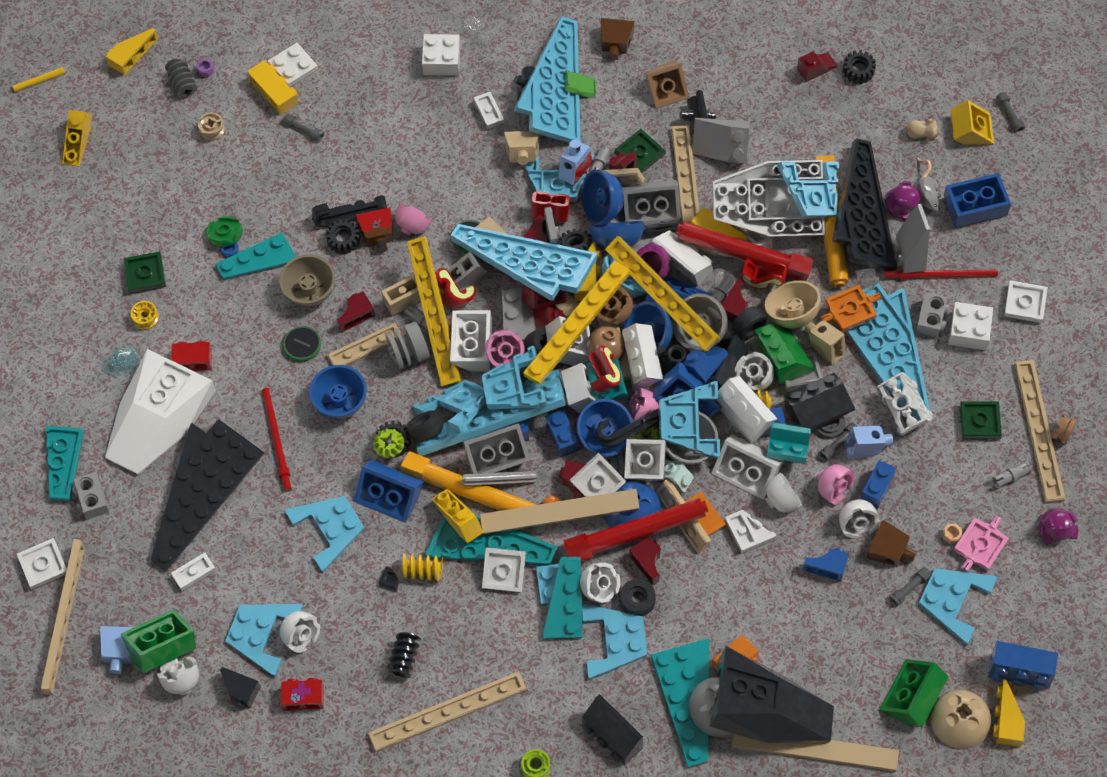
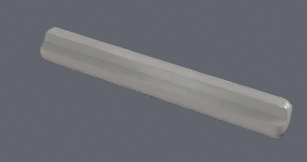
(499, 478)

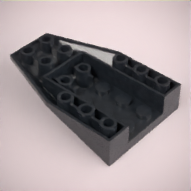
(766, 704)

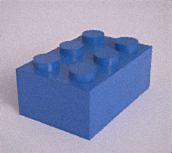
(977, 200)
(1023, 665)

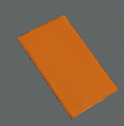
(712, 521)

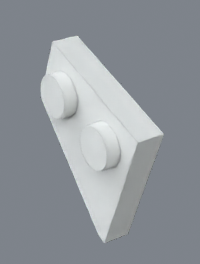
(747, 531)

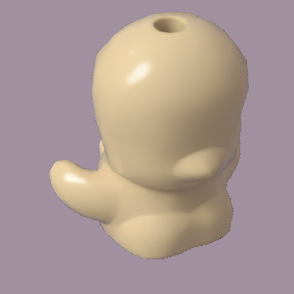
(919, 129)

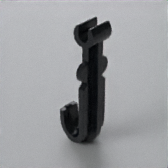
(323, 216)
(627, 431)

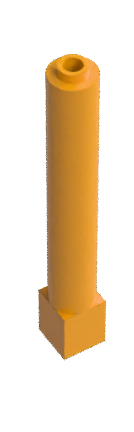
(834, 252)
(422, 469)

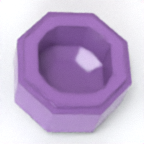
(205, 67)

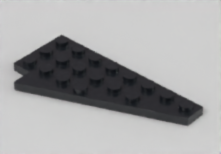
(862, 213)
(205, 478)

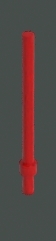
(940, 274)
(283, 471)

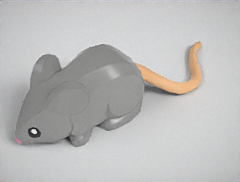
(927, 189)

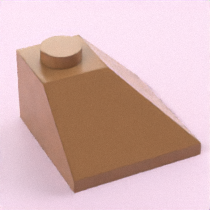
(667, 84)

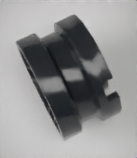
(617, 463)

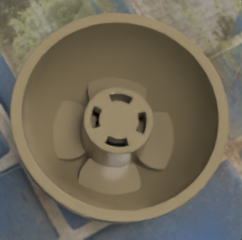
(307, 280)

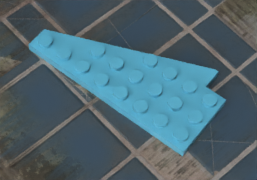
(544, 98)
(532, 262)
(890, 343)
(493, 419)

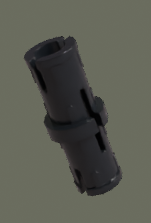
(650, 230)

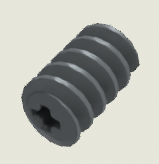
(180, 78)

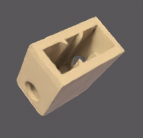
(522, 146)
(826, 341)

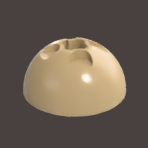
(793, 304)
(958, 728)

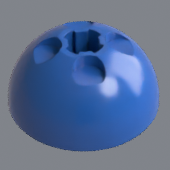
(601, 197)
(605, 233)
(654, 315)
(334, 384)
(596, 413)
(648, 504)

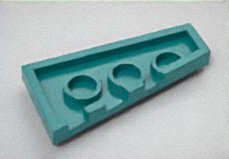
(258, 258)
(64, 452)
(565, 608)

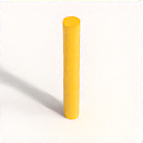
(39, 79)

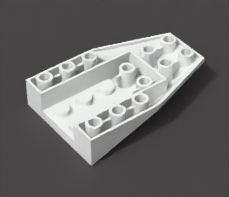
(762, 202)
(156, 411)

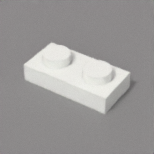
(488, 110)
(193, 571)

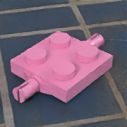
(981, 544)

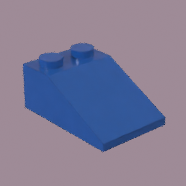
(680, 380)

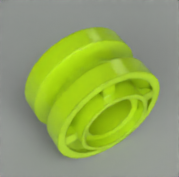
(535, 756)

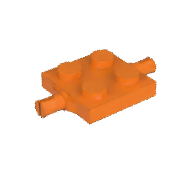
(851, 308)

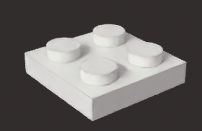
(293, 64)
(1025, 301)
(597, 478)
(42, 563)
(503, 569)

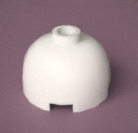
(755, 371)
(781, 494)
(858, 518)
(599, 582)
(299, 630)
(179, 676)

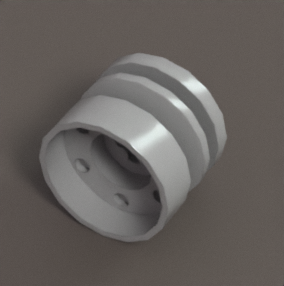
(407, 345)

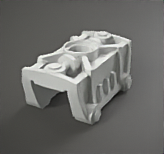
(913, 401)

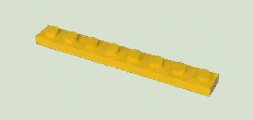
(662, 293)
(433, 310)
(576, 323)

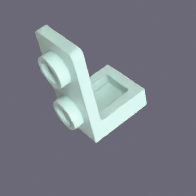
(678, 475)

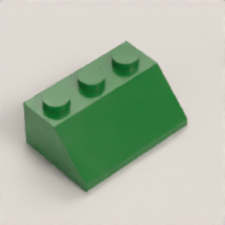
(783, 351)
(159, 641)
(914, 692)

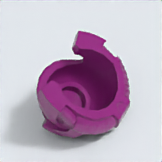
(901, 199)
(656, 258)
(1058, 524)

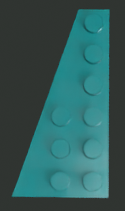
(451, 546)
(679, 674)

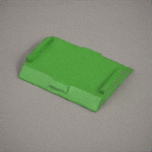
(580, 84)

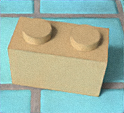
(401, 295)

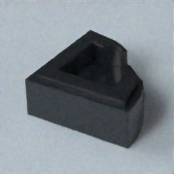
(389, 579)

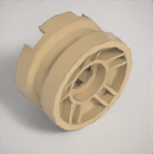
(208, 132)

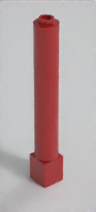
(798, 265)
(587, 545)

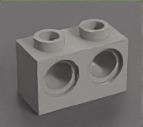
(932, 315)
(93, 495)

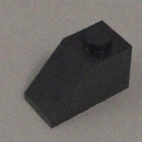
(240, 688)

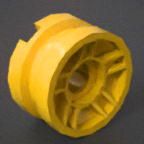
(146, 308)

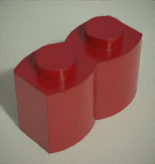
(558, 202)

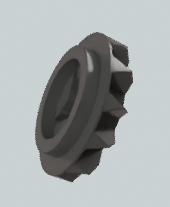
(836, 430)

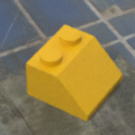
(971, 124)

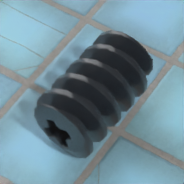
(402, 654)

